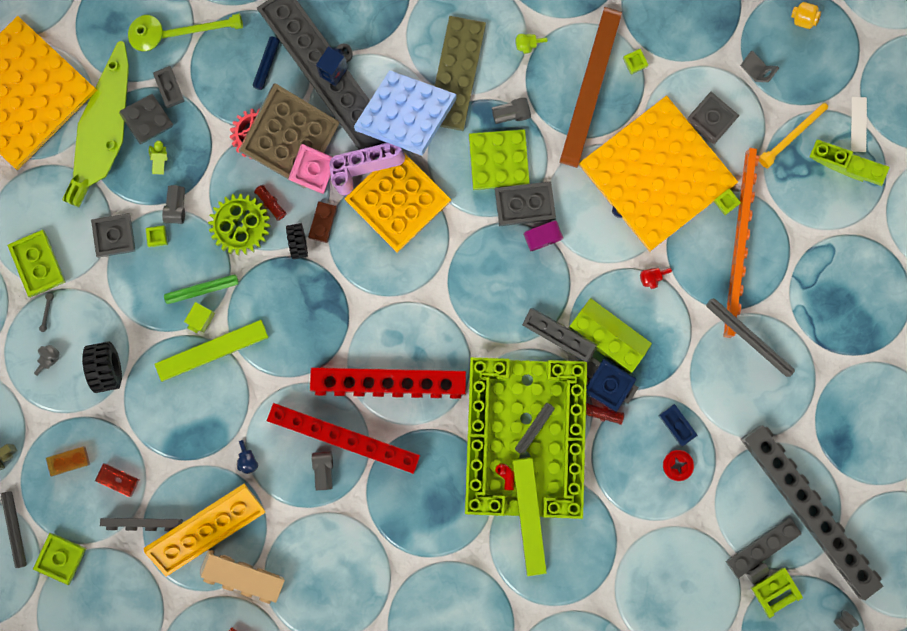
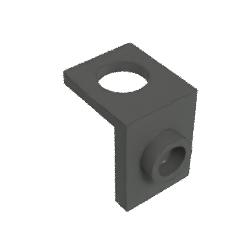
(757, 69)

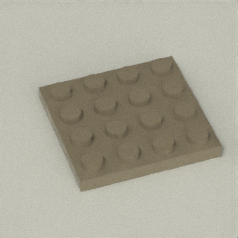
(282, 127)

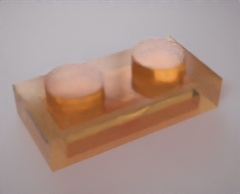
(67, 461)

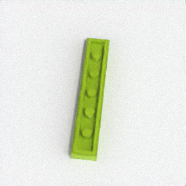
(211, 350)
(529, 516)

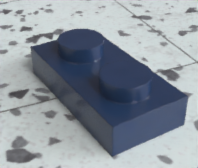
(678, 425)

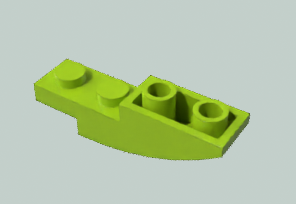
(848, 164)

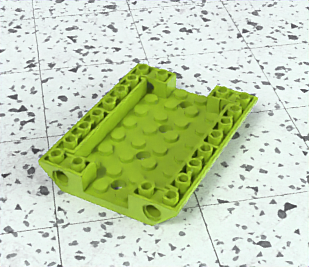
(495, 429)

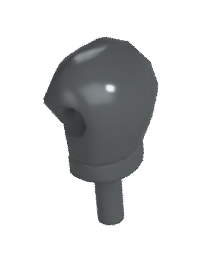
(48, 356)

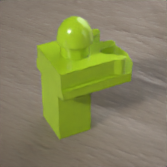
(158, 156)

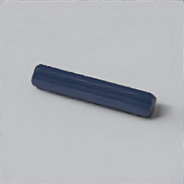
(265, 63)

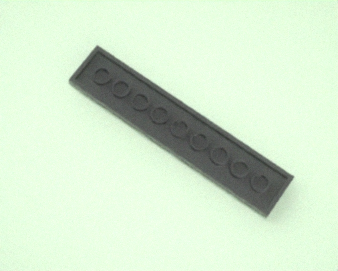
(306, 47)

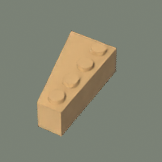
(241, 577)

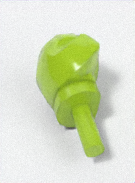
(526, 42)

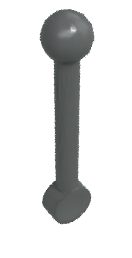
(49, 297)

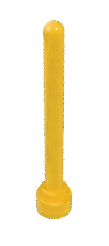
(767, 158)

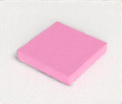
(311, 169)

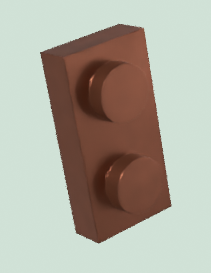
(322, 222)

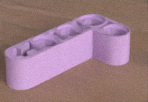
(394, 157)

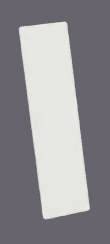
(858, 124)

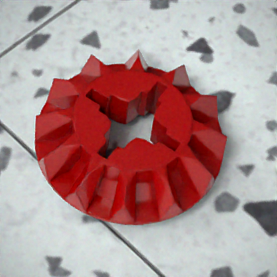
(686, 469)

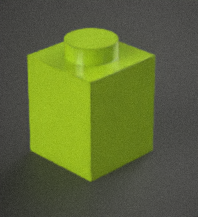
(199, 318)

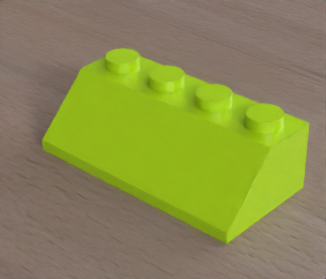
(612, 336)

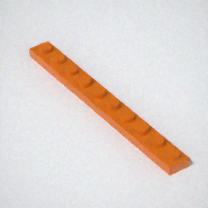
(742, 234)

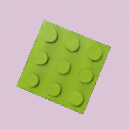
(498, 159)

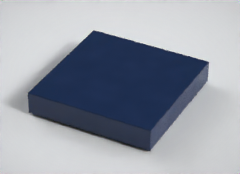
(610, 385)

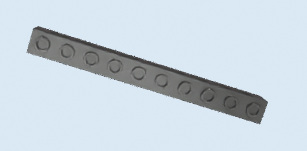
(862, 588)

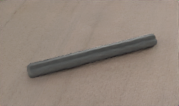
(751, 338)

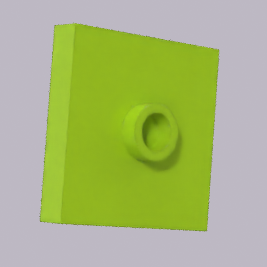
(59, 558)

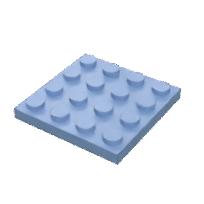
(405, 112)

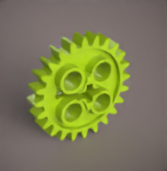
(225, 215)

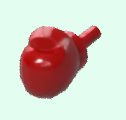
(651, 276)

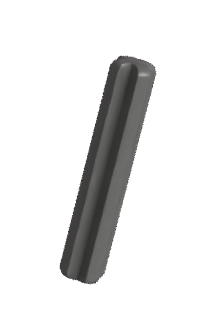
(534, 429)

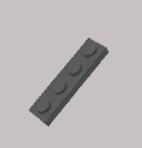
(559, 335)
(133, 523)
(763, 547)

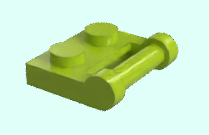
(774, 586)

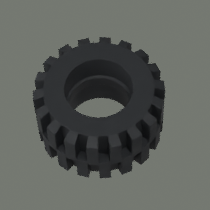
(102, 367)

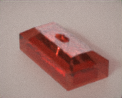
(108, 475)

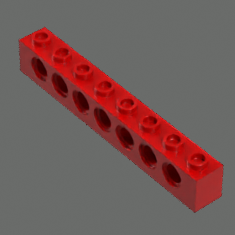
(320, 375)
(343, 438)

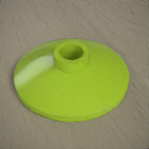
(151, 35)

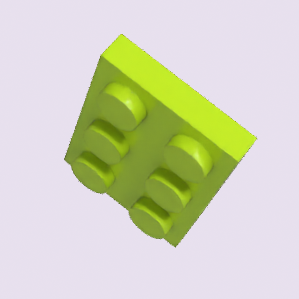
(36, 263)

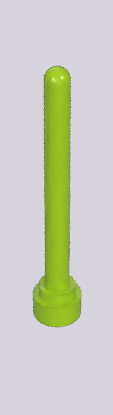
(233, 22)

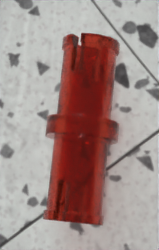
(270, 202)
(604, 414)

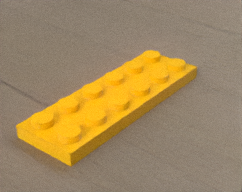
(204, 530)

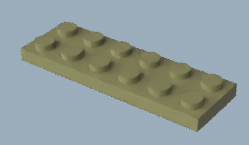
(459, 66)

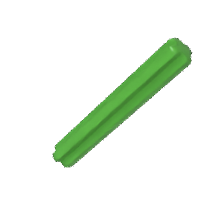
(201, 289)

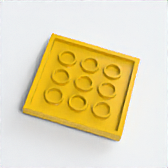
(398, 202)

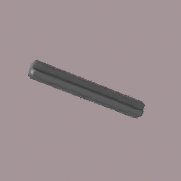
(13, 529)

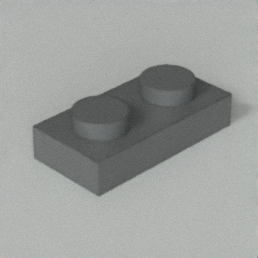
(168, 87)

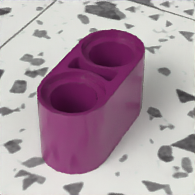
(543, 236)

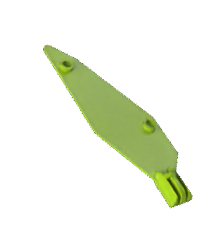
(100, 128)

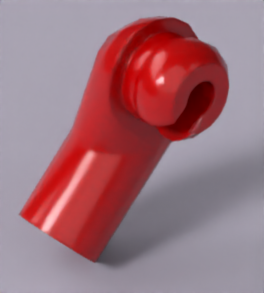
(507, 474)

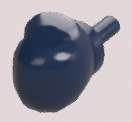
(246, 460)

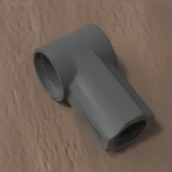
(516, 110)
(174, 210)
(322, 465)

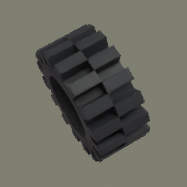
(296, 241)

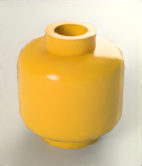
(806, 15)

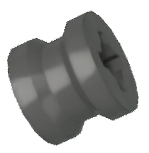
(846, 622)

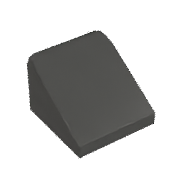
(758, 573)

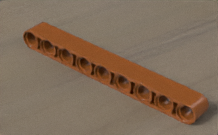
(590, 87)

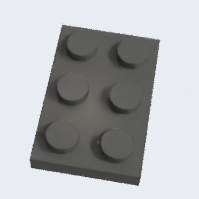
(525, 204)

